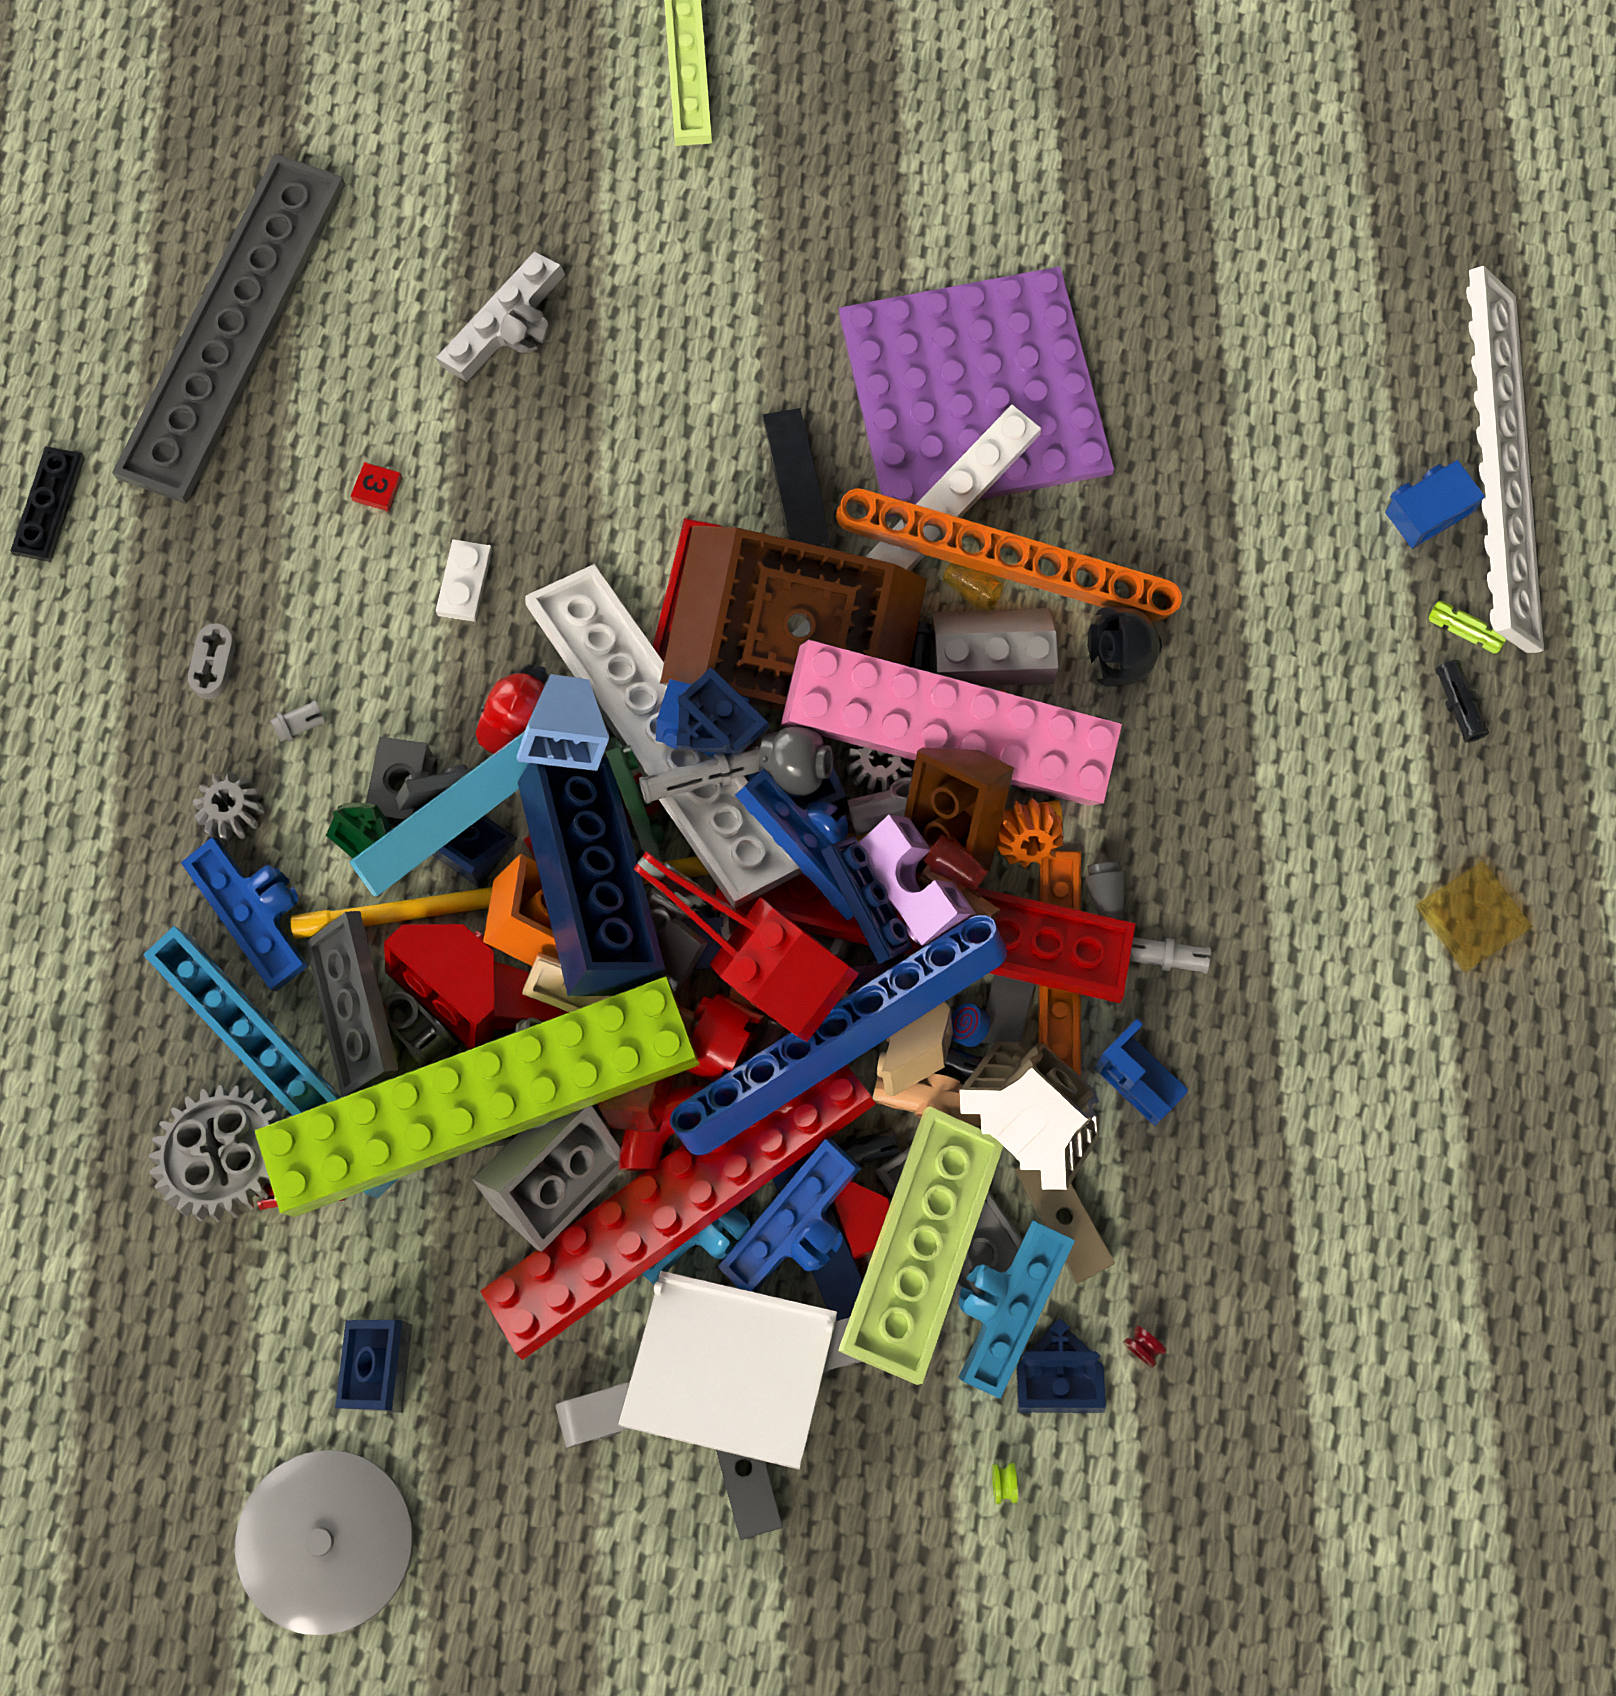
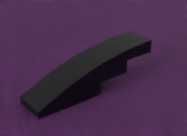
(796, 478)

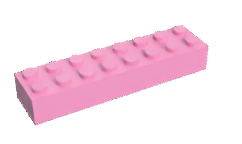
(912, 709)

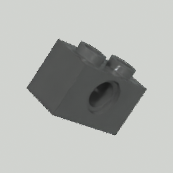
(395, 761)

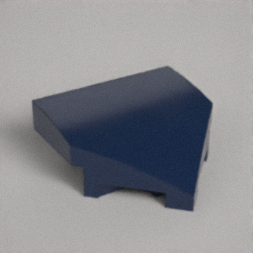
(716, 717)
(1060, 1375)

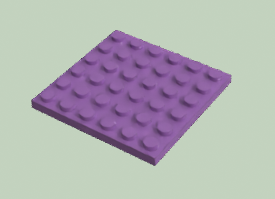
(953, 360)

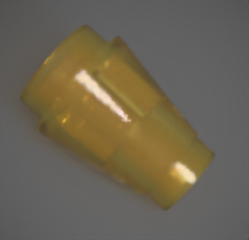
(975, 586)

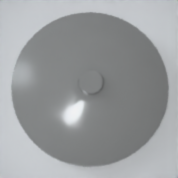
(324, 1542)

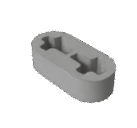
(220, 663)

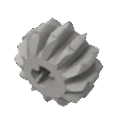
(878, 776)
(221, 792)

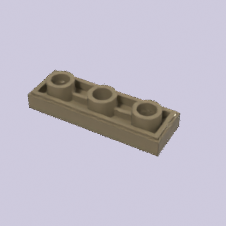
(1088, 1252)

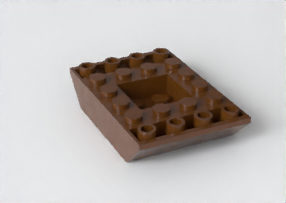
(747, 586)

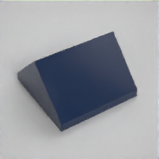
(477, 850)
(374, 1365)

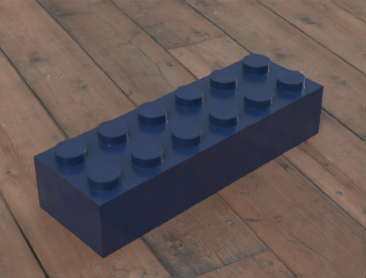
(589, 879)

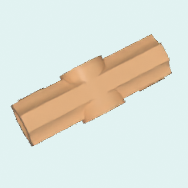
(934, 1091)

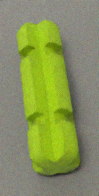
(1466, 626)

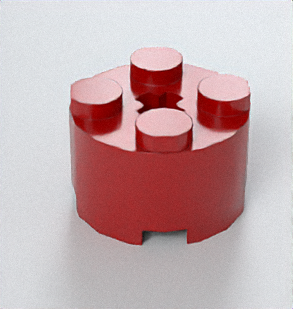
(722, 1036)

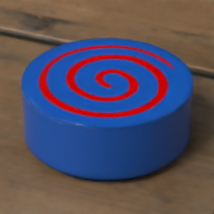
(970, 1025)

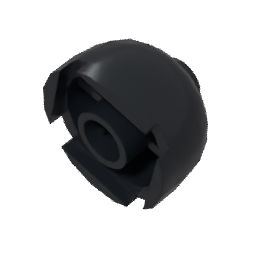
(1126, 638)

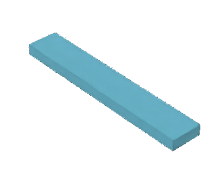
(440, 819)

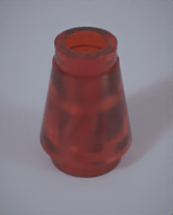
(955, 863)

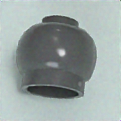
(796, 759)

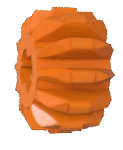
(1029, 833)

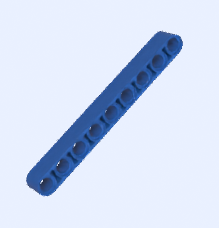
(845, 1034)

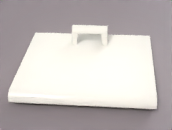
(729, 1369)

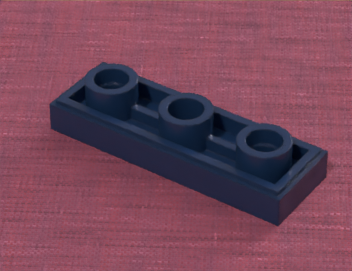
(867, 899)

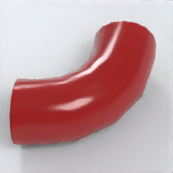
(644, 1149)

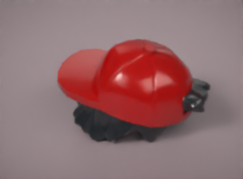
(510, 707)

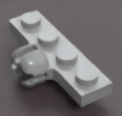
(505, 319)

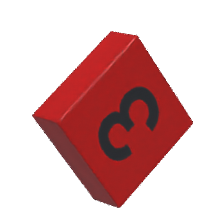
(376, 486)

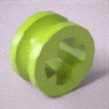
(1004, 1483)

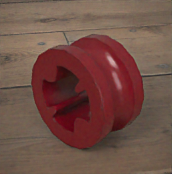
(1144, 1346)

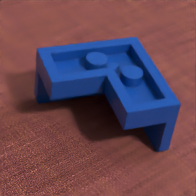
(1140, 1076)

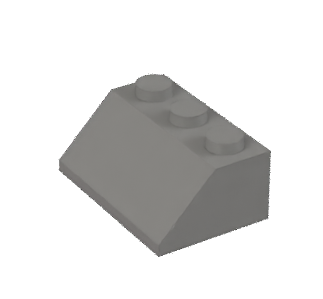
(996, 646)
(550, 1174)

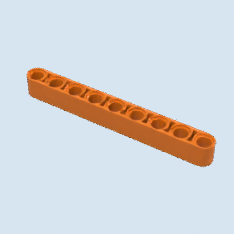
(989, 560)

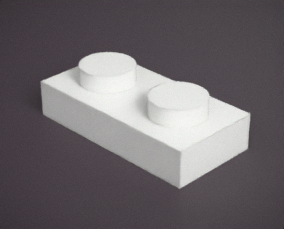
(464, 580)

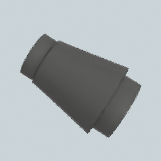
(1107, 888)

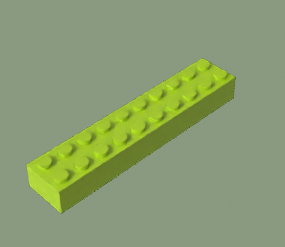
(476, 1098)

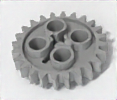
(182, 1165)

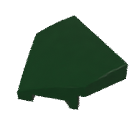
(357, 827)

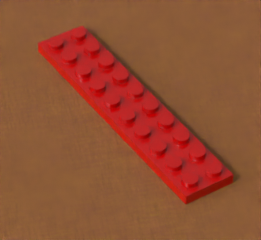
(1043, 940)
(661, 1214)

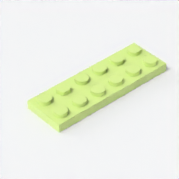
(922, 1246)

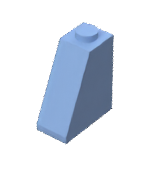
(565, 726)

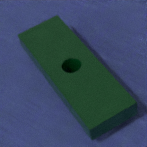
(622, 763)

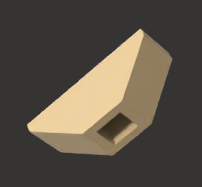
(916, 1050)

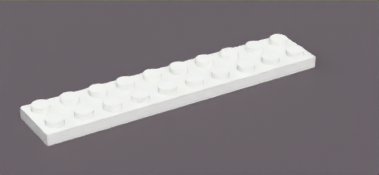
(1505, 462)
(625, 673)

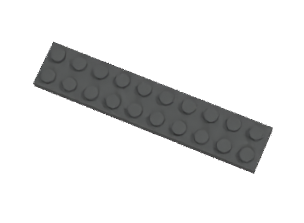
(229, 329)

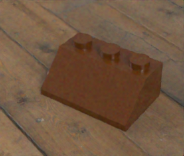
(959, 797)

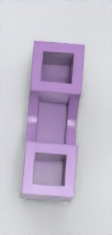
(893, 854)

